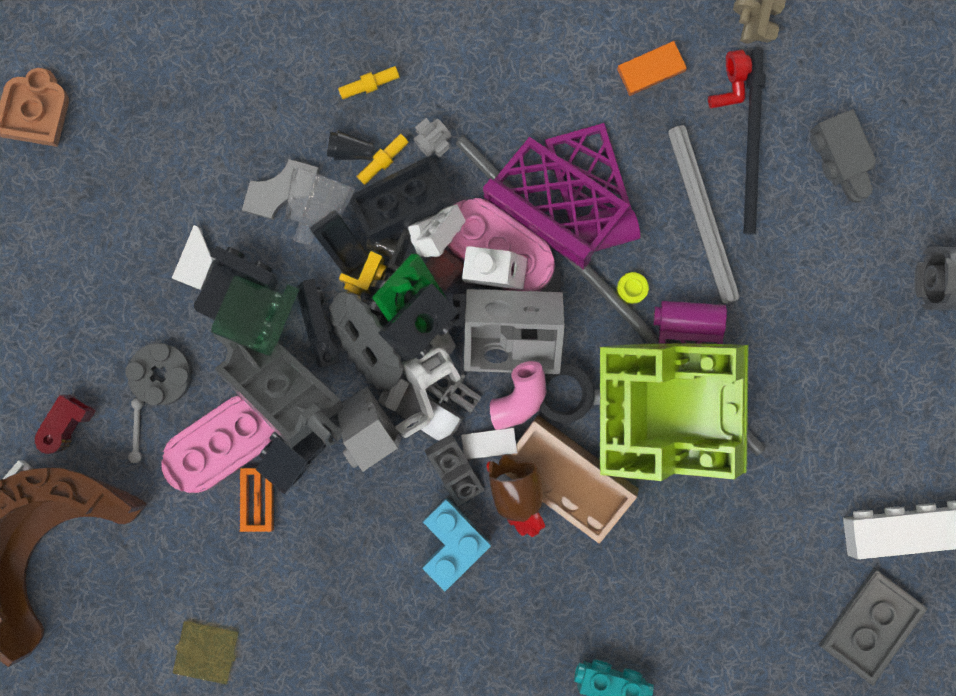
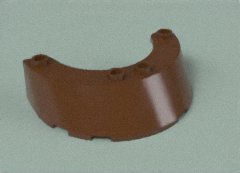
(29, 508)

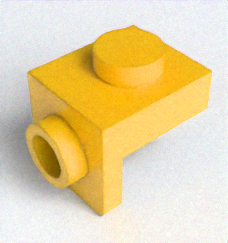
(371, 271)

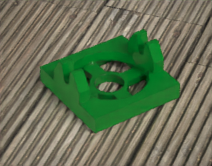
(411, 270)

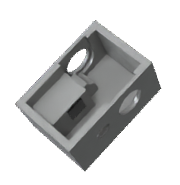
(518, 322)

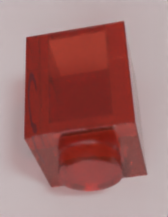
(445, 270)

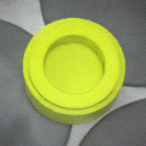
(632, 287)

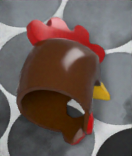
(520, 498)

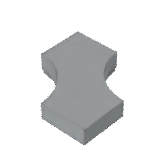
(269, 196)

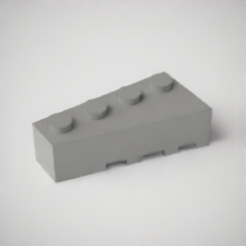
(366, 430)

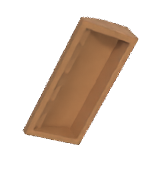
(574, 480)

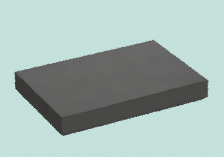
(873, 627)

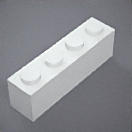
(901, 531)

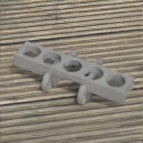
(449, 392)

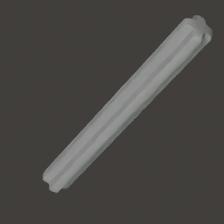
(703, 214)

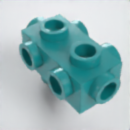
(601, 680)

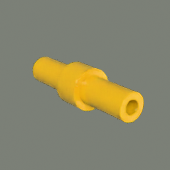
(368, 82)
(382, 159)

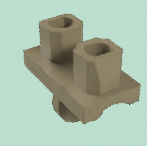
(756, 16)

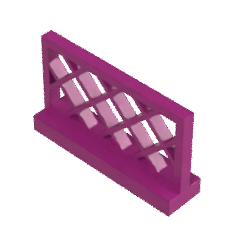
(545, 226)

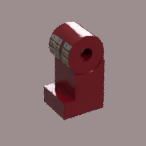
(60, 422)

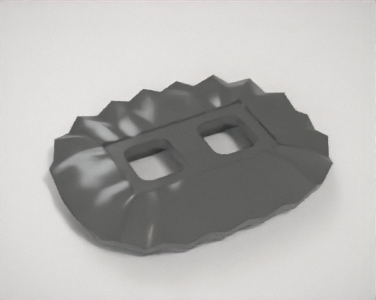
(382, 373)

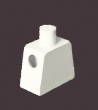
(494, 268)

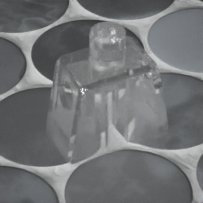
(312, 199)

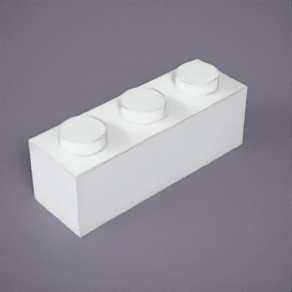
(440, 231)

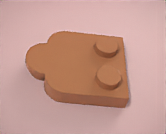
(33, 108)

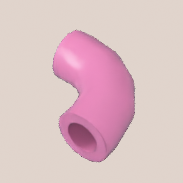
(524, 400)

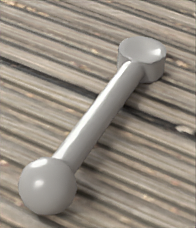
(136, 456)

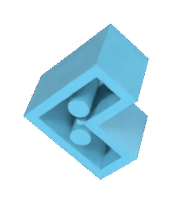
(461, 544)

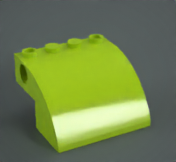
(673, 410)

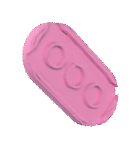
(494, 229)
(215, 446)

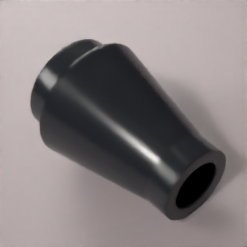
(348, 147)

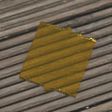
(205, 652)

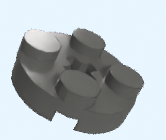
(159, 356)

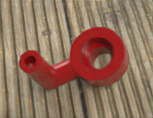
(737, 67)

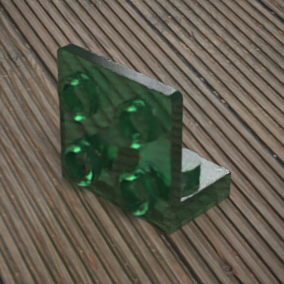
(253, 315)

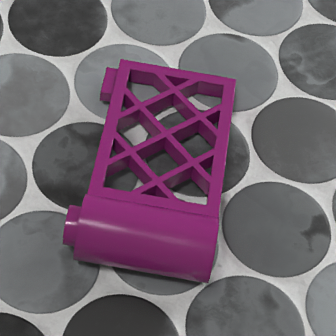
(628, 227)
(690, 321)

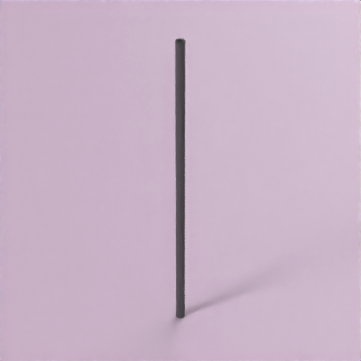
(591, 275)

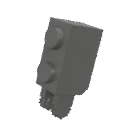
(845, 154)

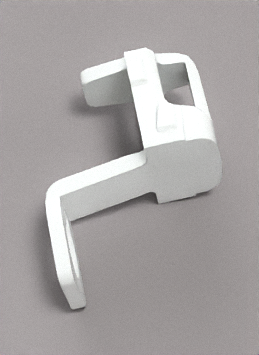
(421, 377)

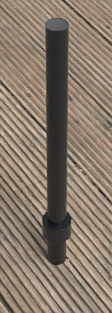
(755, 83)

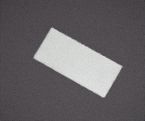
(489, 443)

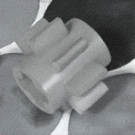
(432, 137)

